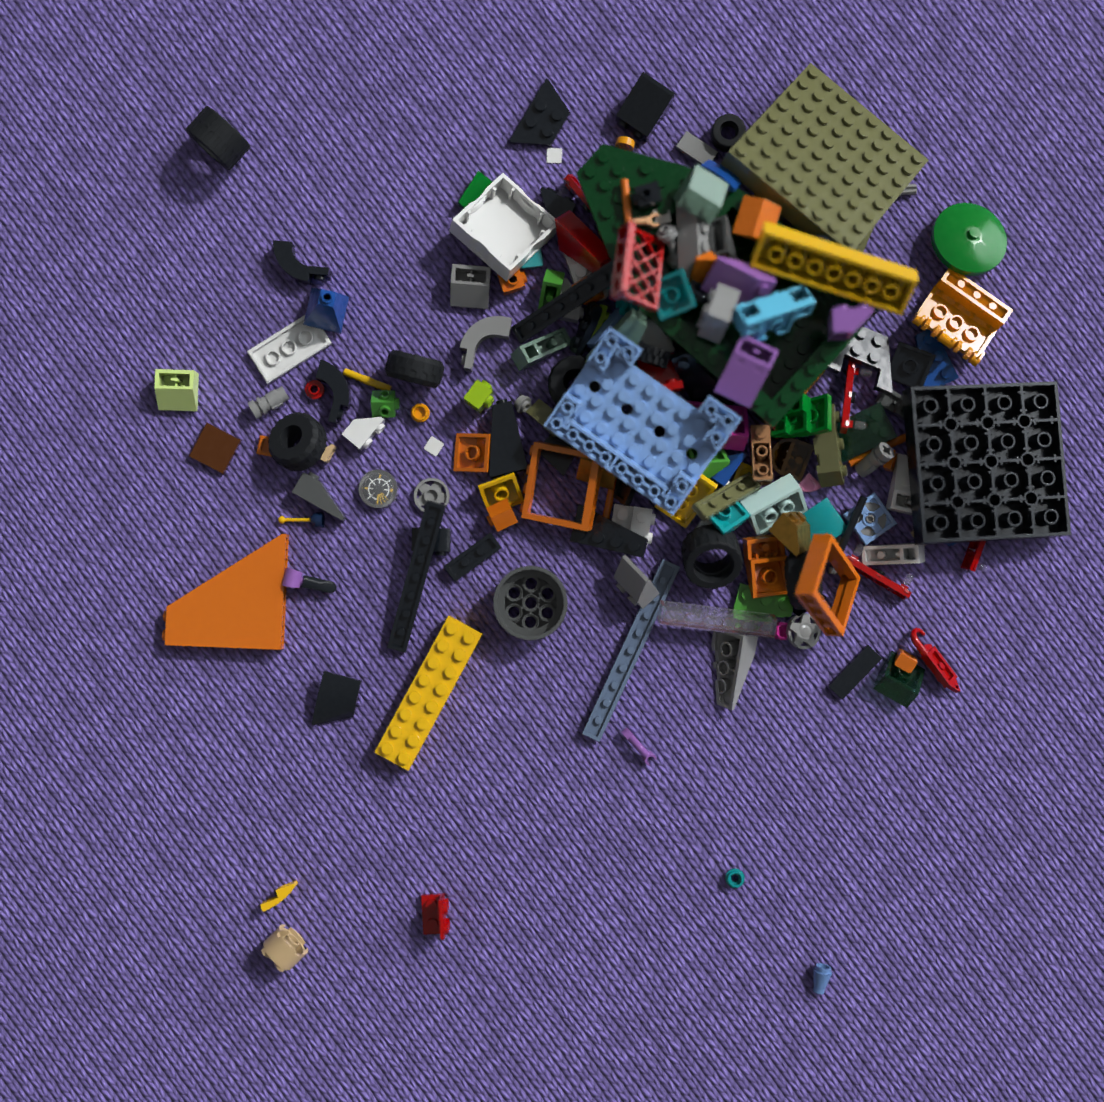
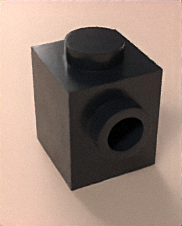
(647, 196)

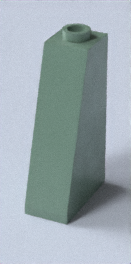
(631, 326)

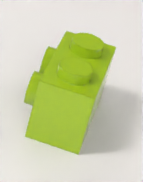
(479, 396)

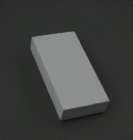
(696, 149)

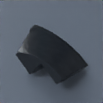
(336, 698)

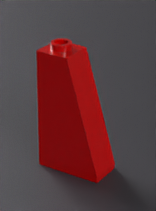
(580, 242)

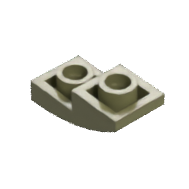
(540, 413)

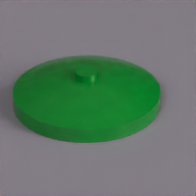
(968, 239)

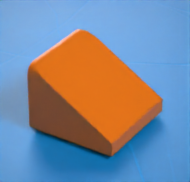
(905, 660)

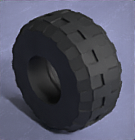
(414, 368)
(563, 372)
(285, 435)
(793, 570)

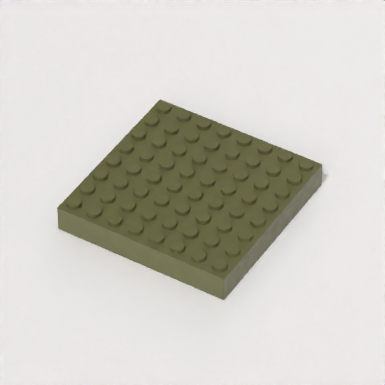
(824, 160)

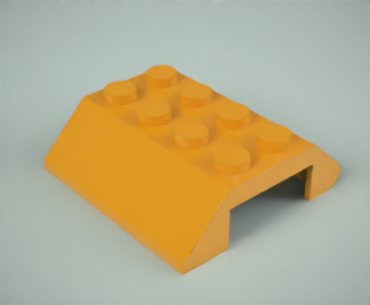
(961, 315)

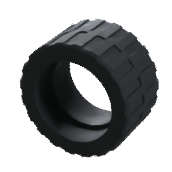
(218, 138)
(711, 574)

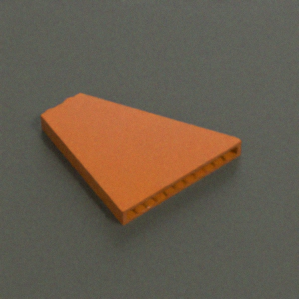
(237, 606)

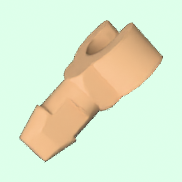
(647, 220)

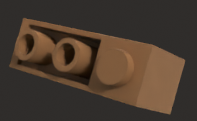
(760, 452)

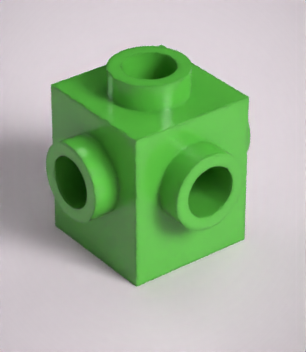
(384, 403)

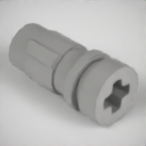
(271, 400)
(879, 456)

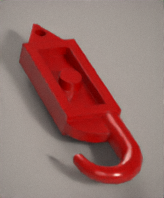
(935, 662)

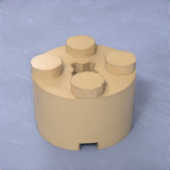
(284, 948)

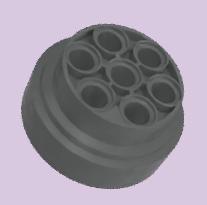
(503, 602)

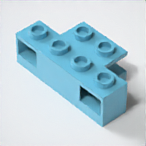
(776, 310)

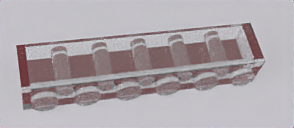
(717, 619)

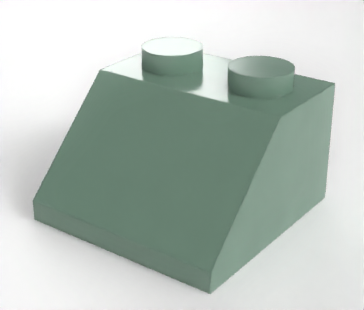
(701, 194)

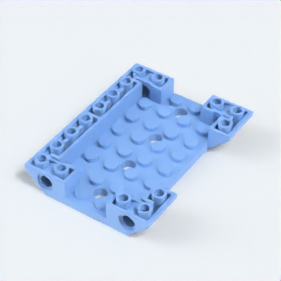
(627, 441)

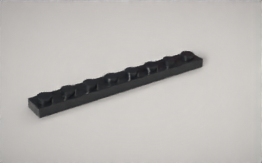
(566, 302)
(416, 576)

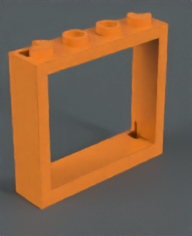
(529, 487)
(833, 620)

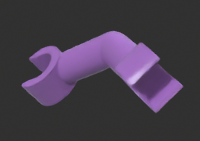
(638, 746)

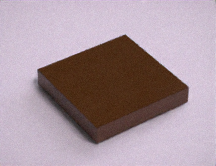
(215, 448)

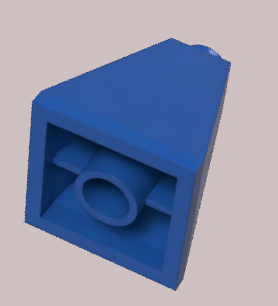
(326, 310)

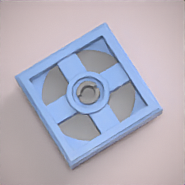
(872, 521)

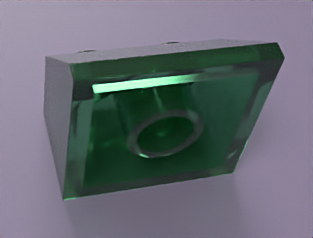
(897, 683)

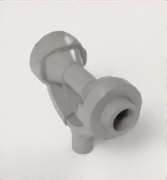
(668, 235)

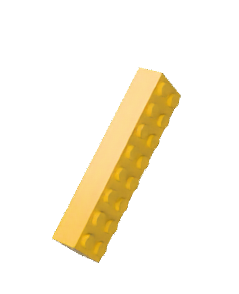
(833, 268)
(428, 692)

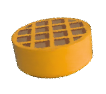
(625, 143)

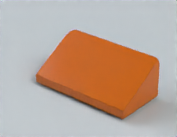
(702, 266)

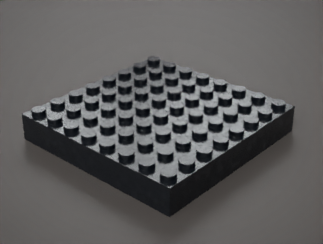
(986, 462)

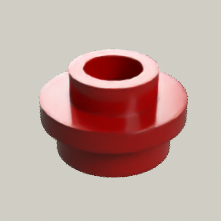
(320, 391)

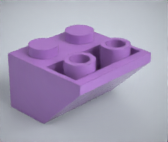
(846, 321)

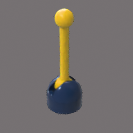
(316, 519)

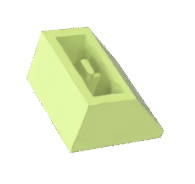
(176, 390)

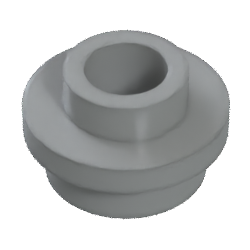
(522, 403)

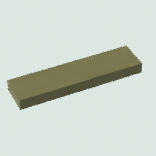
(726, 496)

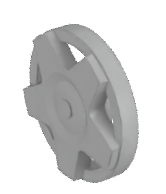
(431, 493)
(803, 631)

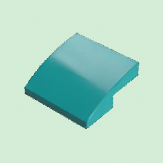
(825, 519)

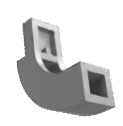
(483, 329)

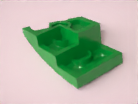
(806, 418)

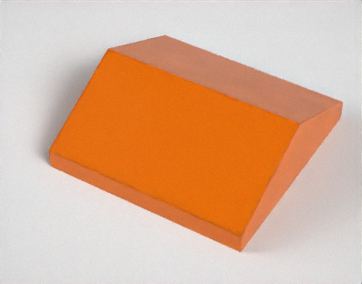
(753, 214)
(472, 452)

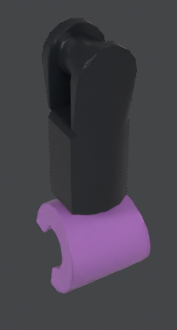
(294, 579)

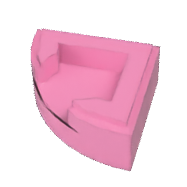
(809, 483)

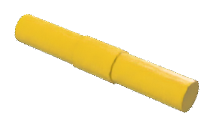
(366, 380)

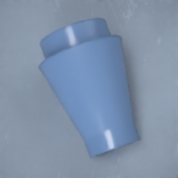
(821, 977)

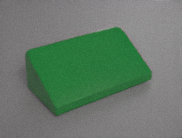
(474, 190)

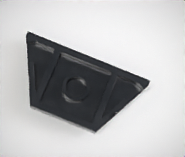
(543, 118)

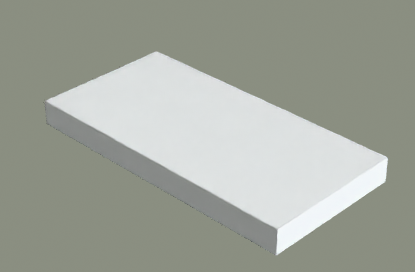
(288, 349)

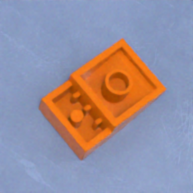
(765, 565)

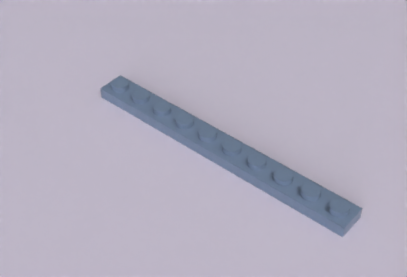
(629, 654)

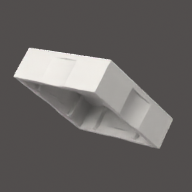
(504, 227)

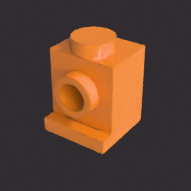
(509, 287)

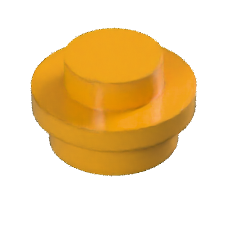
(420, 412)

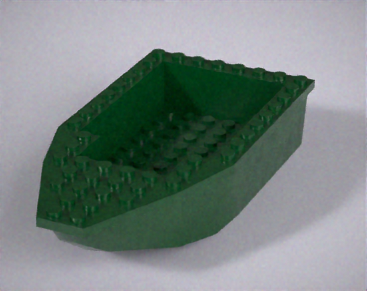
(802, 351)

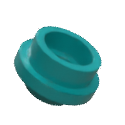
(739, 882)

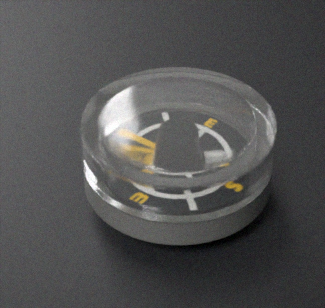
(378, 489)

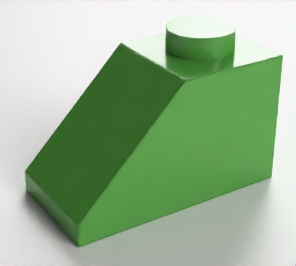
(551, 286)

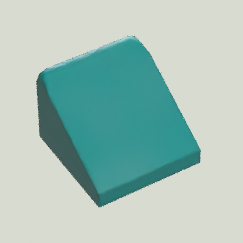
(534, 262)

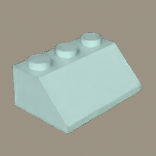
(773, 500)

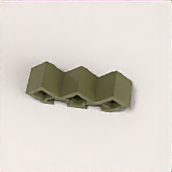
(828, 452)

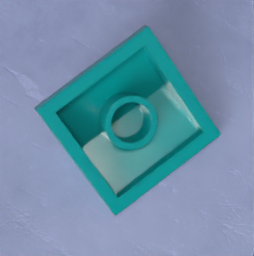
(674, 295)
(730, 518)

